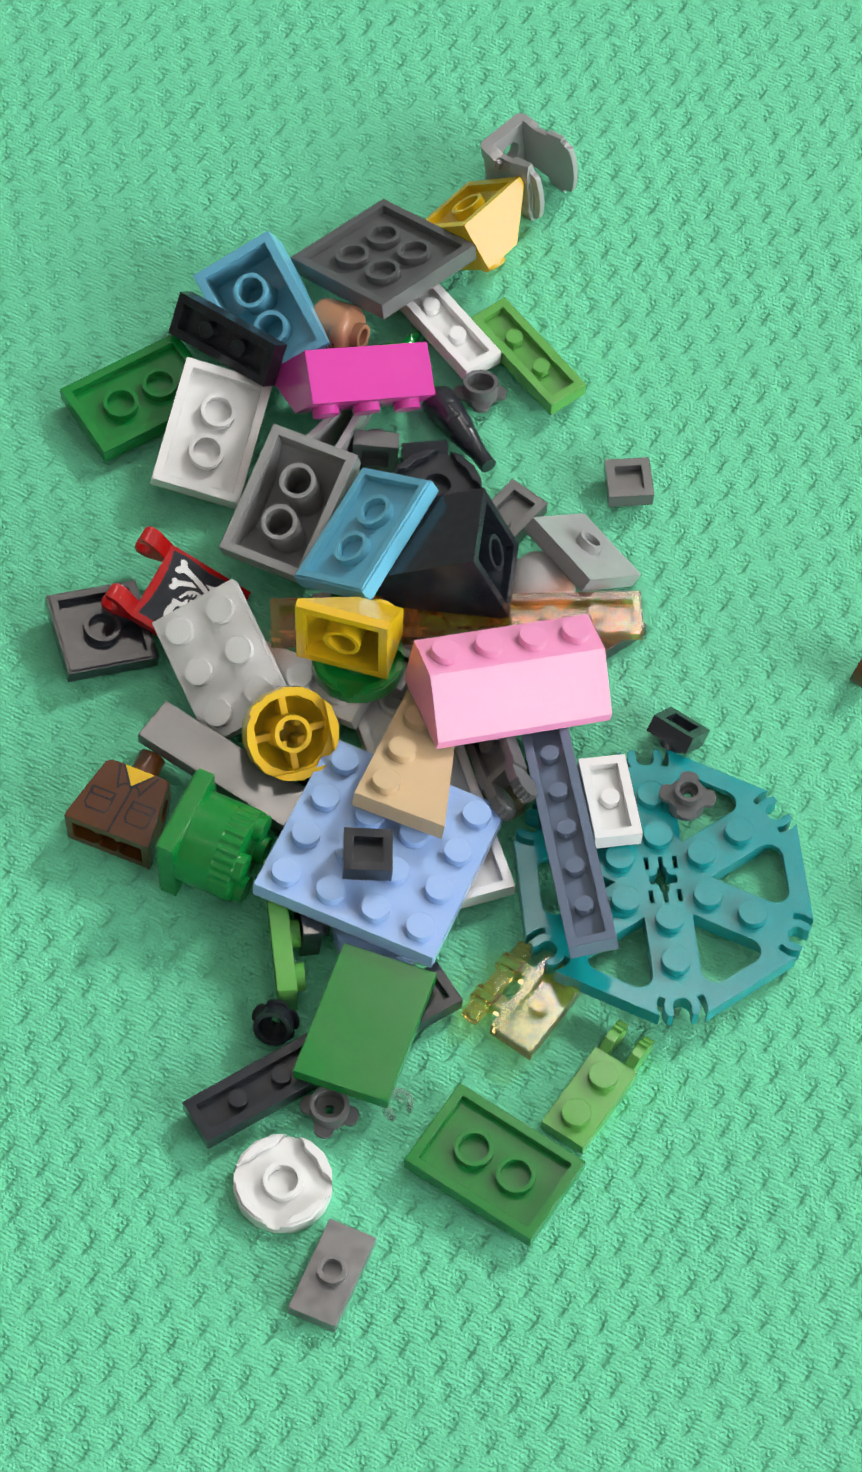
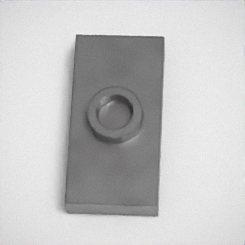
(332, 1275)

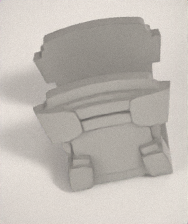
(529, 149)

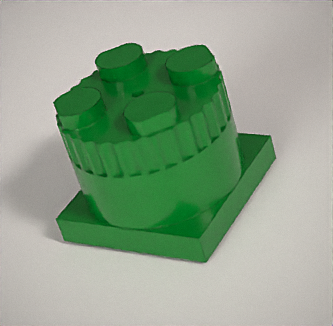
(212, 842)

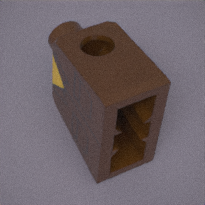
(123, 809)

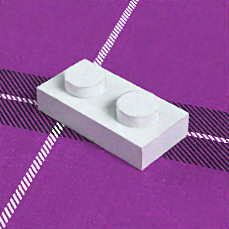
(610, 801)

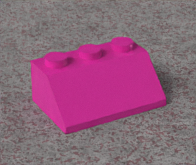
(357, 379)

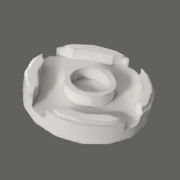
(282, 1183)

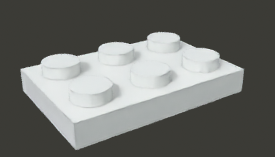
(211, 433)
(219, 656)

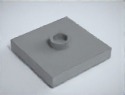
(582, 552)

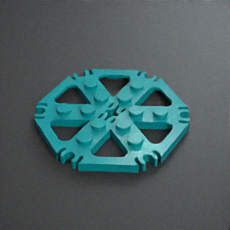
(695, 880)

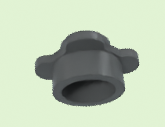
(480, 390)
(685, 807)
(324, 1123)

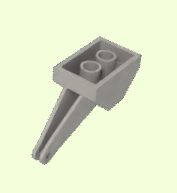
(293, 494)

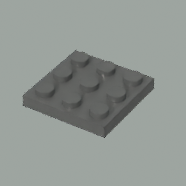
(383, 258)

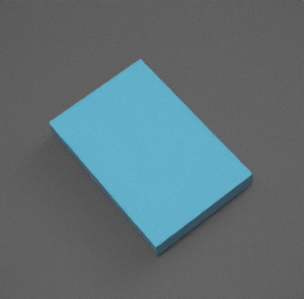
(366, 534)

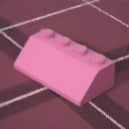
(510, 680)

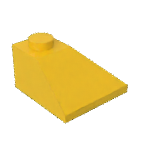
(486, 216)
(349, 633)

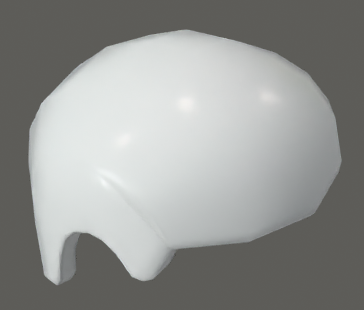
(539, 574)

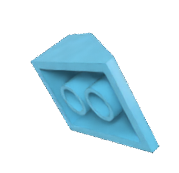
(267, 292)

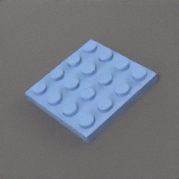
(428, 875)

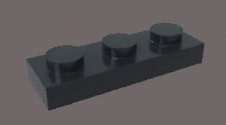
(227, 338)

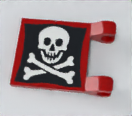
(173, 585)

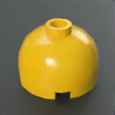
(289, 732)

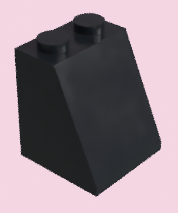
(456, 559)

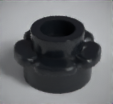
(270, 1031)

